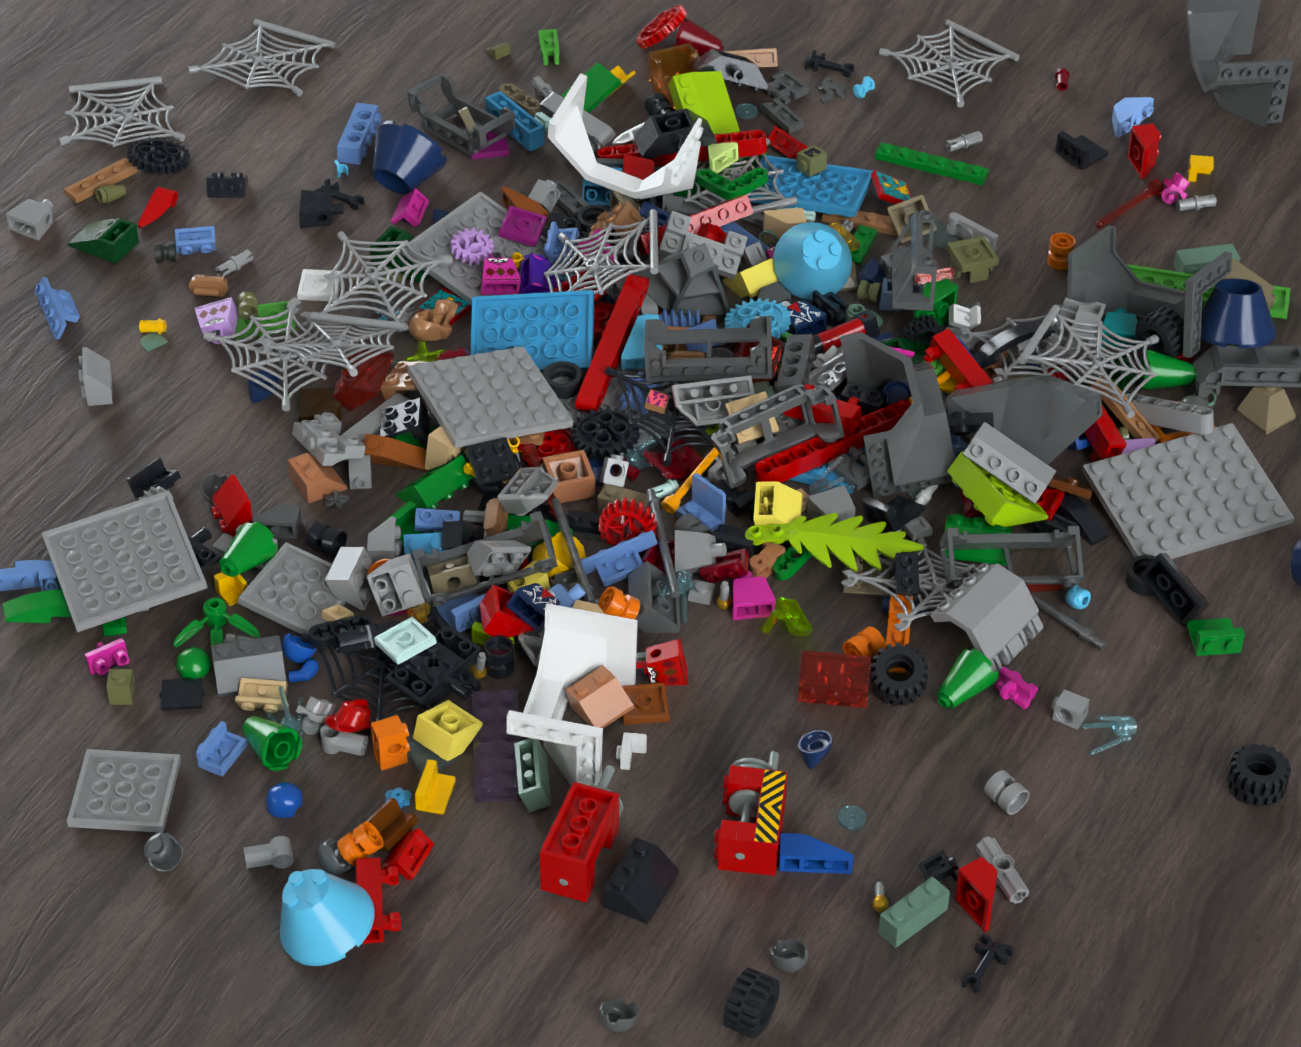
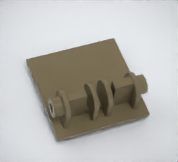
(862, 587)

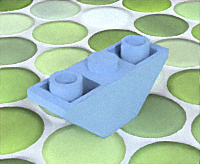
(1130, 113)

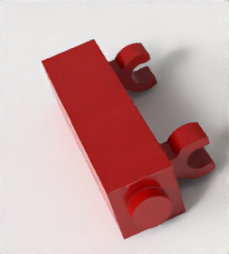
(956, 360)
(849, 413)
(1105, 438)
(370, 878)

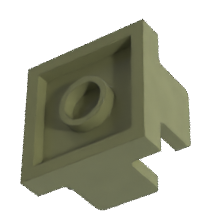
(972, 256)

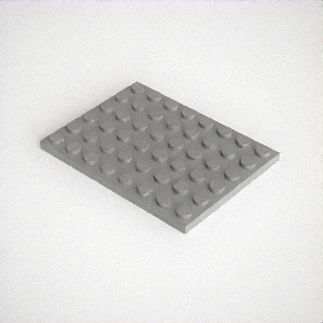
(1187, 494)

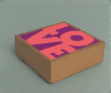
(657, 401)

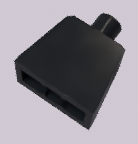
(318, 209)

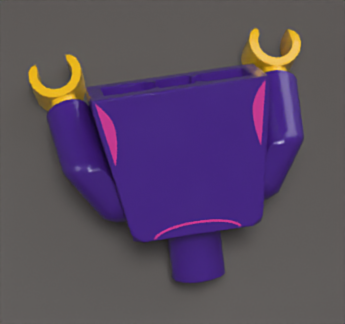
(532, 273)

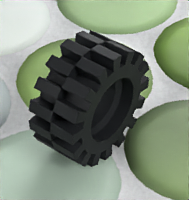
(920, 326)

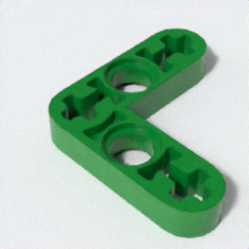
(730, 189)
(792, 564)

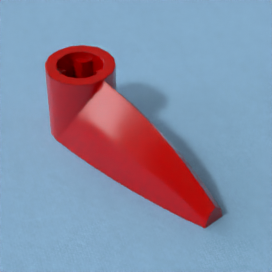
(158, 205)

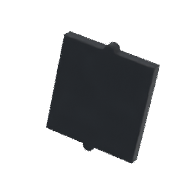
(182, 694)

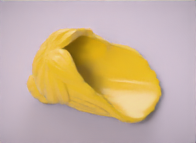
(561, 552)

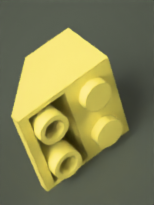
(776, 503)

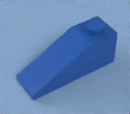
(809, 854)

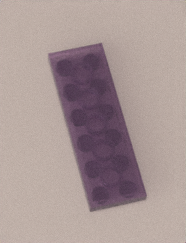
(493, 748)

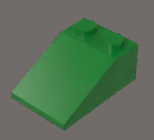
(944, 296)

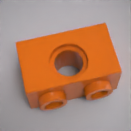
(390, 742)

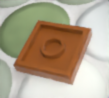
(649, 704)

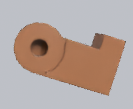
(763, 562)

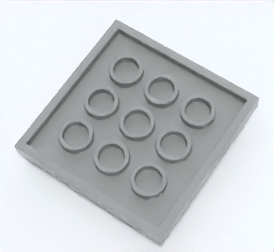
(291, 590)
(124, 790)

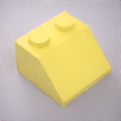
(752, 279)
(446, 730)

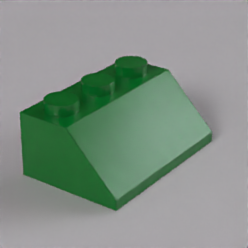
(436, 484)
(977, 526)

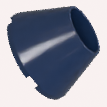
(404, 157)
(1237, 315)

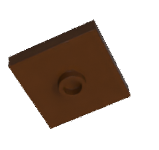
(1071, 486)

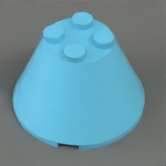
(811, 260)
(323, 917)

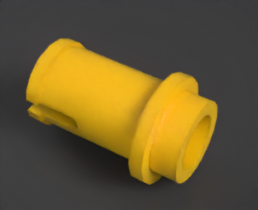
(152, 326)

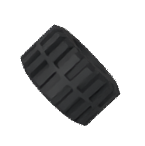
(1168, 328)
(904, 658)
(1258, 774)
(751, 1003)

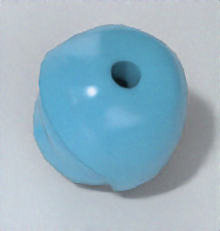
(1077, 597)

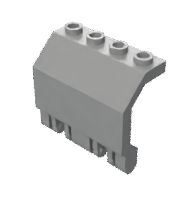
(1009, 462)
(994, 613)

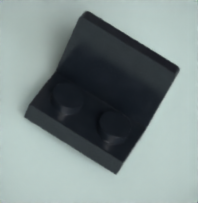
(1079, 150)
(405, 418)
(491, 461)
(894, 514)
(734, 539)

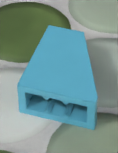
(633, 353)

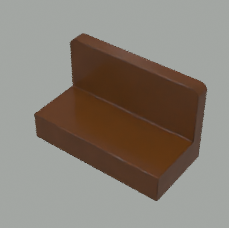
(392, 823)

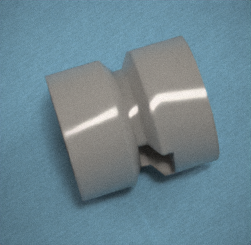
(1006, 792)

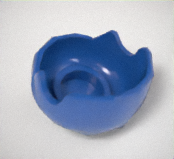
(296, 650)
(284, 800)

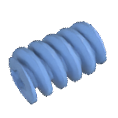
(680, 319)

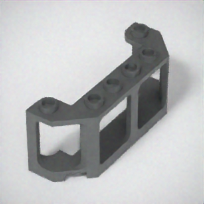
(435, 123)
(1247, 367)
(761, 413)

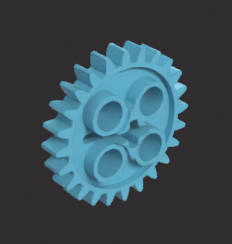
(745, 313)

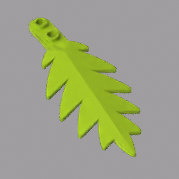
(840, 538)

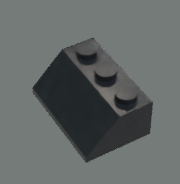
(1174, 589)
(639, 881)

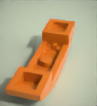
(893, 634)

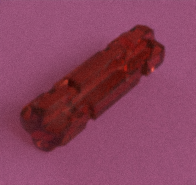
(947, 273)

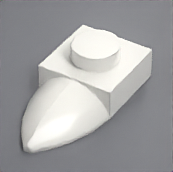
(628, 136)

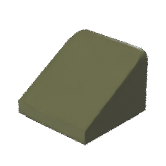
(498, 51)

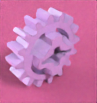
(471, 246)

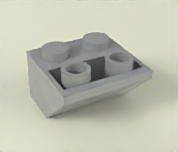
(96, 377)
(384, 541)
(497, 557)
(349, 576)
(396, 585)

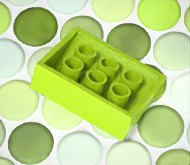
(707, 97)
(993, 497)

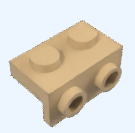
(260, 694)

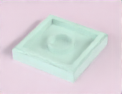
(405, 640)

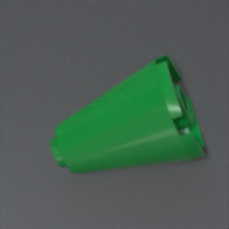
(1168, 370)
(248, 549)
(966, 679)
(272, 742)

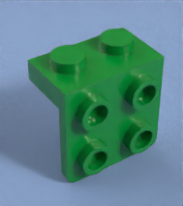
(1215, 636)

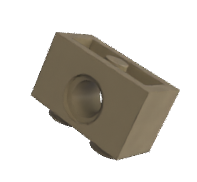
(441, 573)

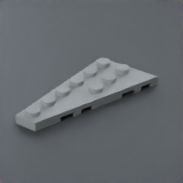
(827, 374)

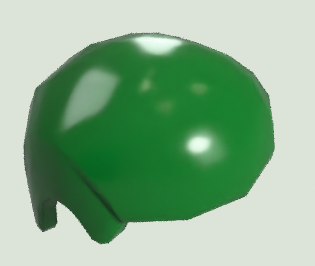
(193, 663)

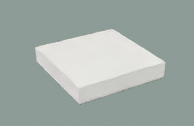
(316, 287)

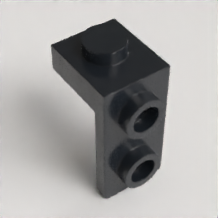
(907, 573)

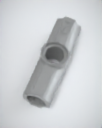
(1007, 876)

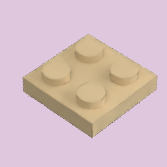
(754, 432)

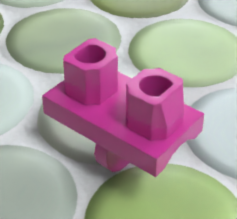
(1175, 187)
(106, 656)
(1015, 688)

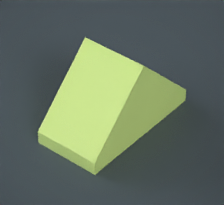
(722, 155)

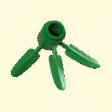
(215, 617)

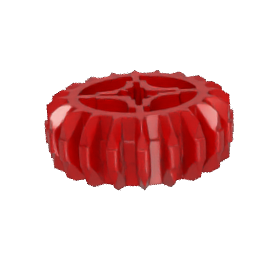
(615, 518)

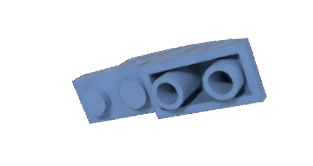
(29, 575)

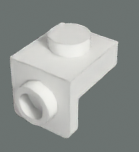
(964, 317)
(631, 743)

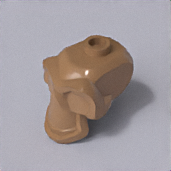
(433, 325)

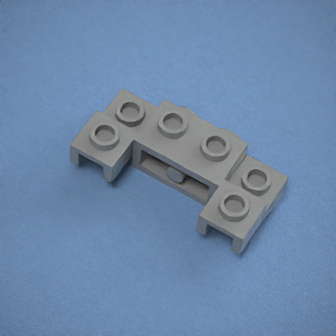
(725, 256)
(1079, 312)
(324, 443)

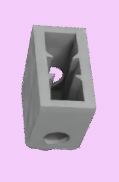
(31, 218)
(831, 501)
(696, 550)

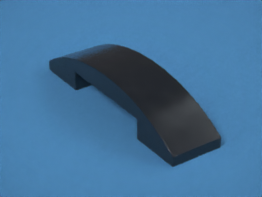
(989, 352)
(1089, 525)

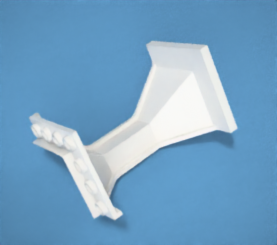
(570, 137)
(571, 649)

